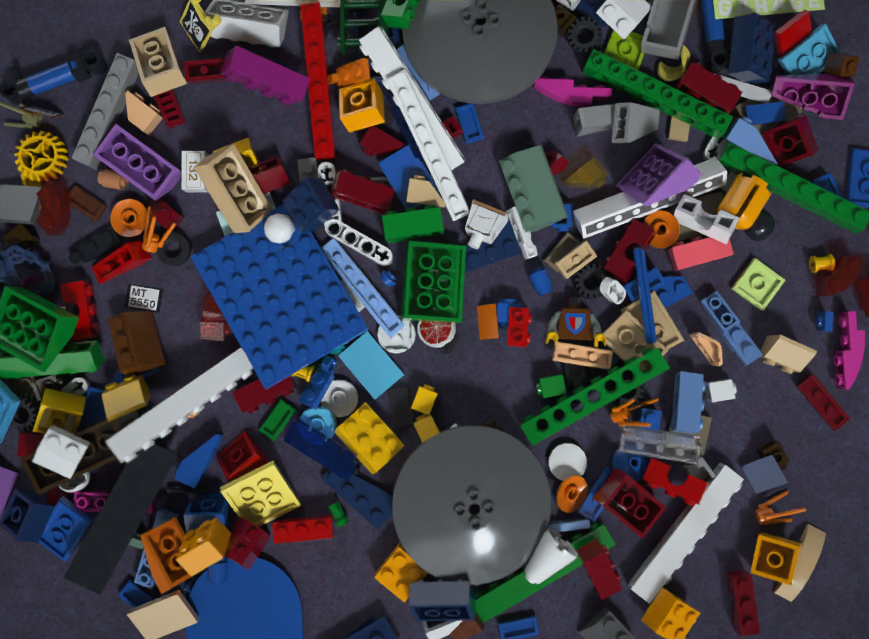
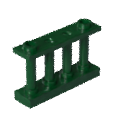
(343, 41)

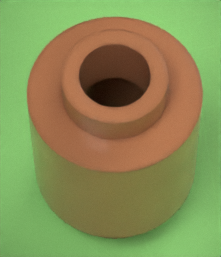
(111, 179)

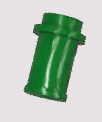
(338, 514)

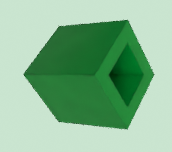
(551, 386)

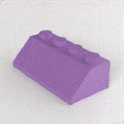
(137, 163)

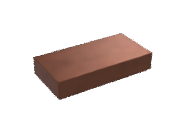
(87, 204)
(467, 629)

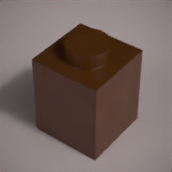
(841, 64)

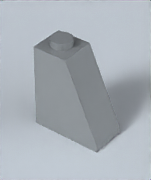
(593, 119)
(633, 122)

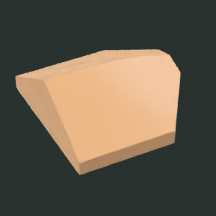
(709, 347)

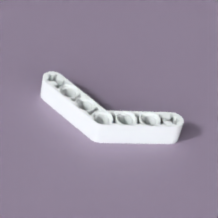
(344, 229)

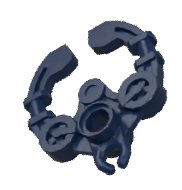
(17, 254)

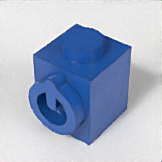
(502, 310)

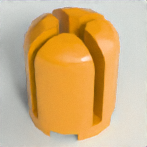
(745, 200)

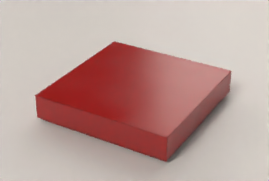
(793, 32)

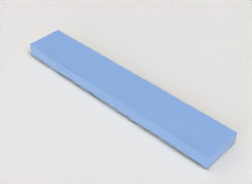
(362, 288)

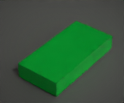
(277, 419)

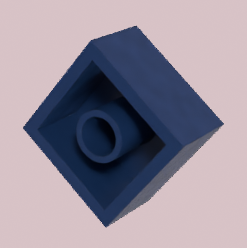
(310, 204)
(26, 516)

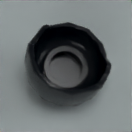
(762, 227)

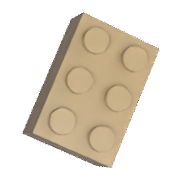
(157, 61)

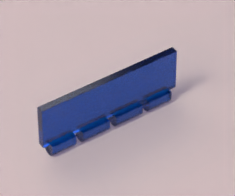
(399, 117)
(323, 452)

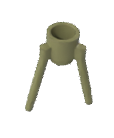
(31, 119)

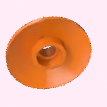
(122, 212)
(656, 220)
(571, 493)

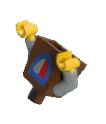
(574, 324)

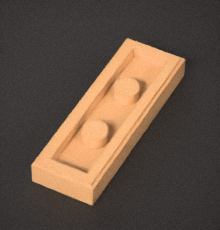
(582, 355)

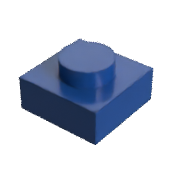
(824, 321)

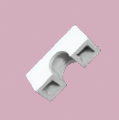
(719, 227)

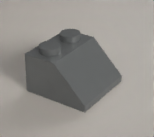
(605, 626)

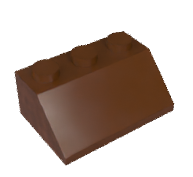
(136, 342)

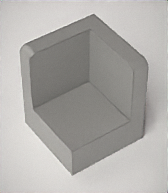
(699, 470)

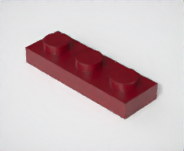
(822, 402)

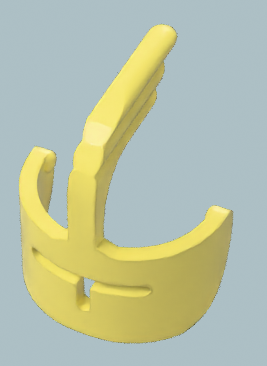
(674, 73)

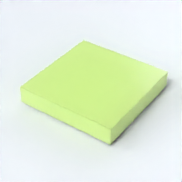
(758, 284)

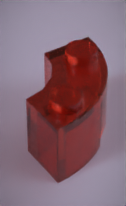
(55, 208)
(841, 278)
(213, 323)

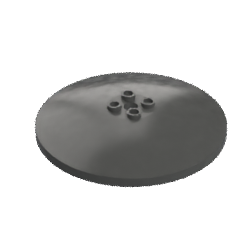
(481, 60)
(465, 469)

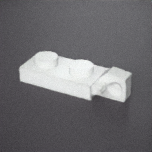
(523, 239)

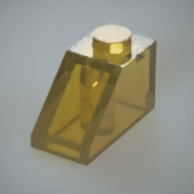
(588, 176)

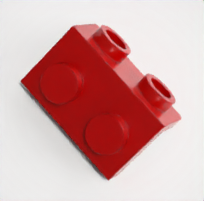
(518, 327)

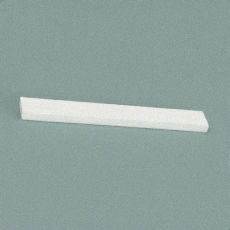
(428, 145)

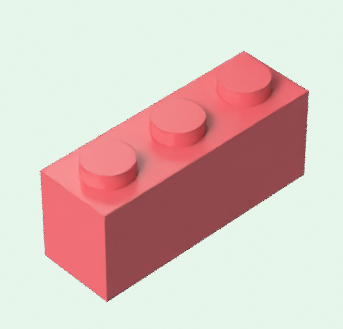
(697, 252)

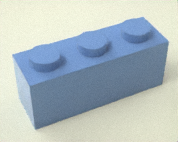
(688, 403)

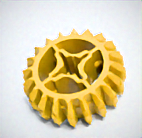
(44, 143)

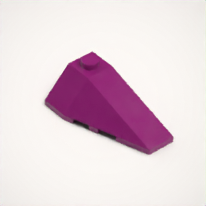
(818, 93)

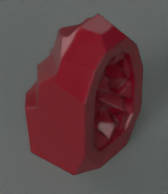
(556, 162)

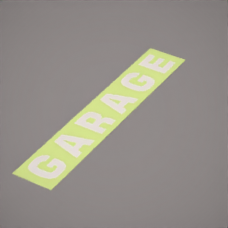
(735, 8)

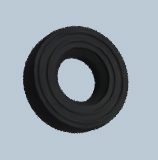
(184, 254)

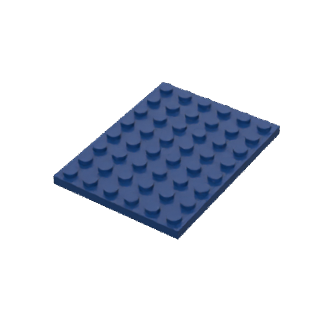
(279, 299)

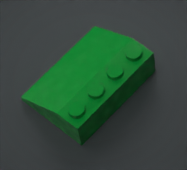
(433, 282)
(33, 327)

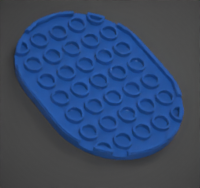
(247, 605)

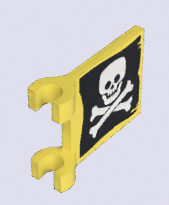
(198, 24)

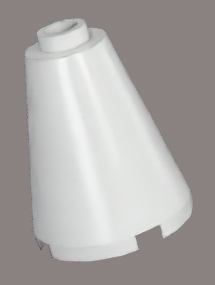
(549, 557)

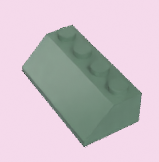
(533, 189)

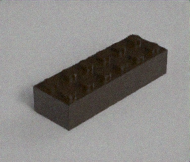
(95, 456)

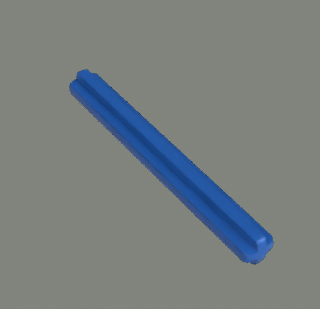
(645, 298)

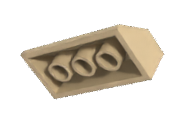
(233, 189)

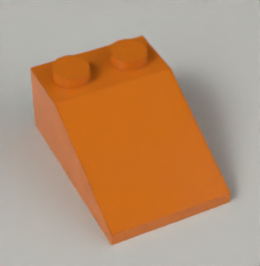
(161, 551)

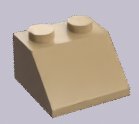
(786, 353)

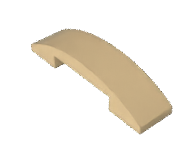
(812, 545)

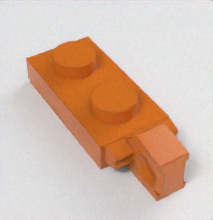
(351, 73)

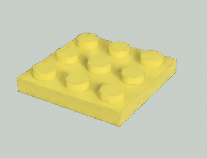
(261, 495)

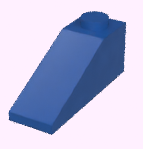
(194, 466)

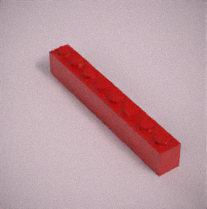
(319, 82)

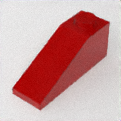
(121, 261)

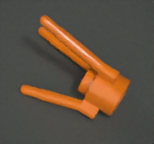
(151, 240)
(621, 413)
(767, 516)

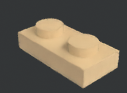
(575, 259)

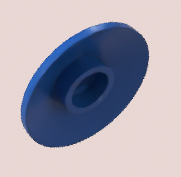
(623, 462)

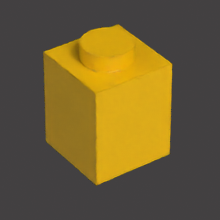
(424, 399)

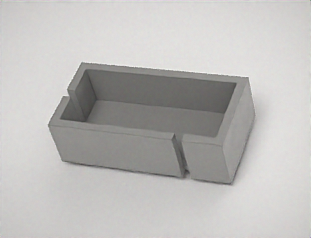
(667, 27)

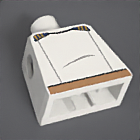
(484, 223)

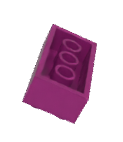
(264, 76)

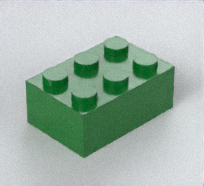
(413, 224)

